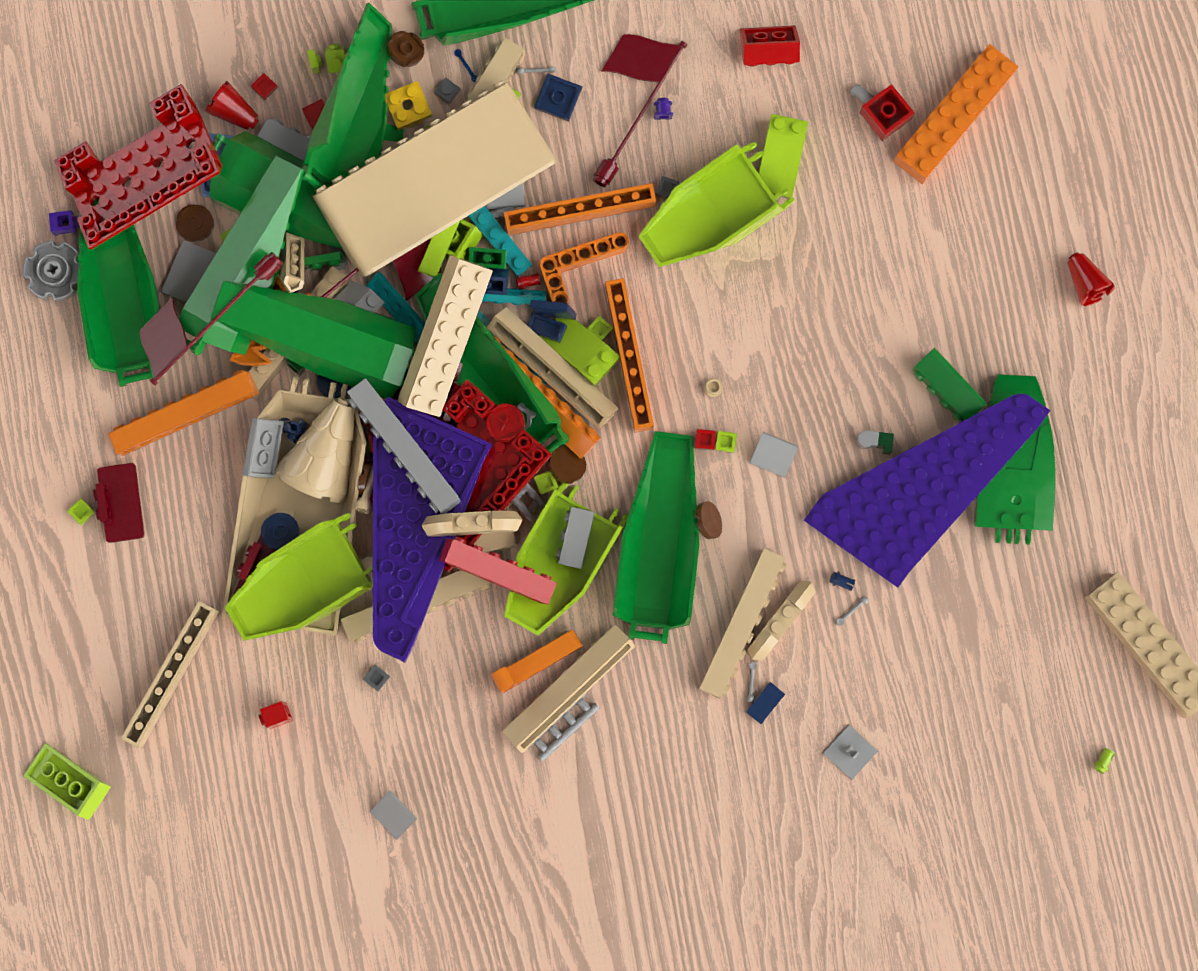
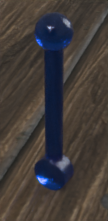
(458, 53)

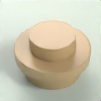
(713, 387)

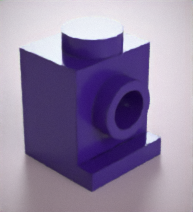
(57, 220)

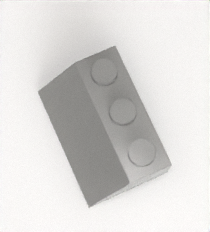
(360, 296)

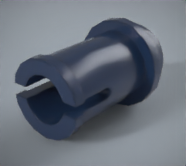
(289, 426)
(302, 427)
(841, 580)

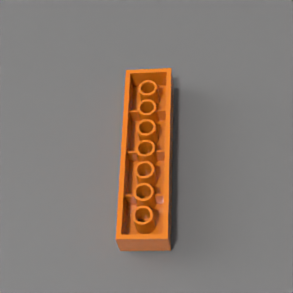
(955, 114)

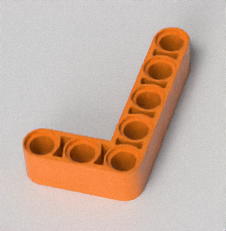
(577, 261)
(536, 662)

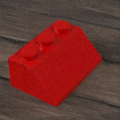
(770, 45)

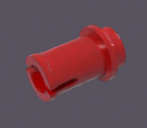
(527, 281)

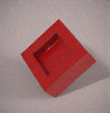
(264, 86)
(705, 439)

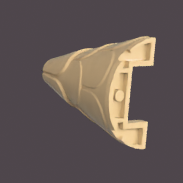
(322, 454)

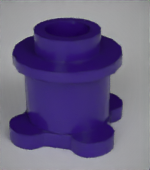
(663, 109)

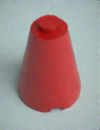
(232, 108)
(1088, 280)

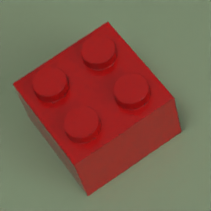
(887, 112)

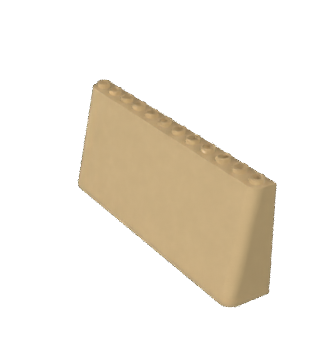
(433, 178)

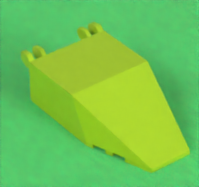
(712, 209)
(540, 554)
(300, 582)

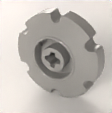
(40, 269)

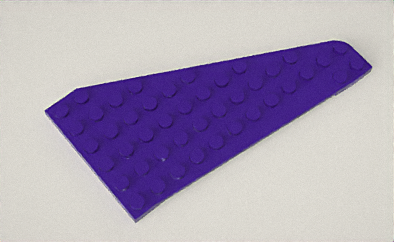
(911, 500)
(403, 555)

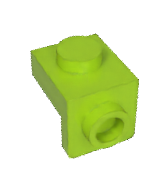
(334, 57)

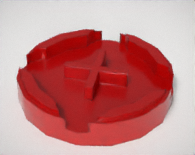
(505, 422)

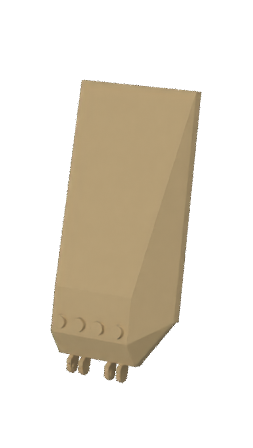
(263, 495)

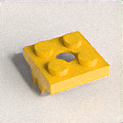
(408, 118)

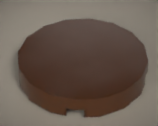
(405, 49)
(194, 223)
(566, 465)
(364, 477)
(709, 520)

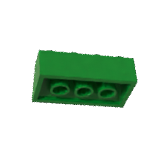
(948, 386)

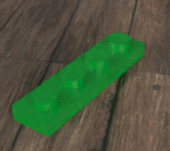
(315, 262)

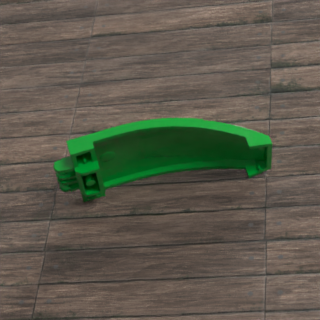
(1025, 487)

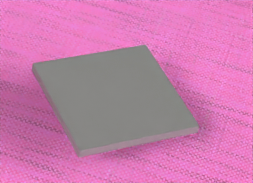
(774, 454)
(850, 752)
(393, 815)

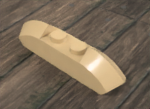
(293, 263)
(472, 523)
(781, 620)

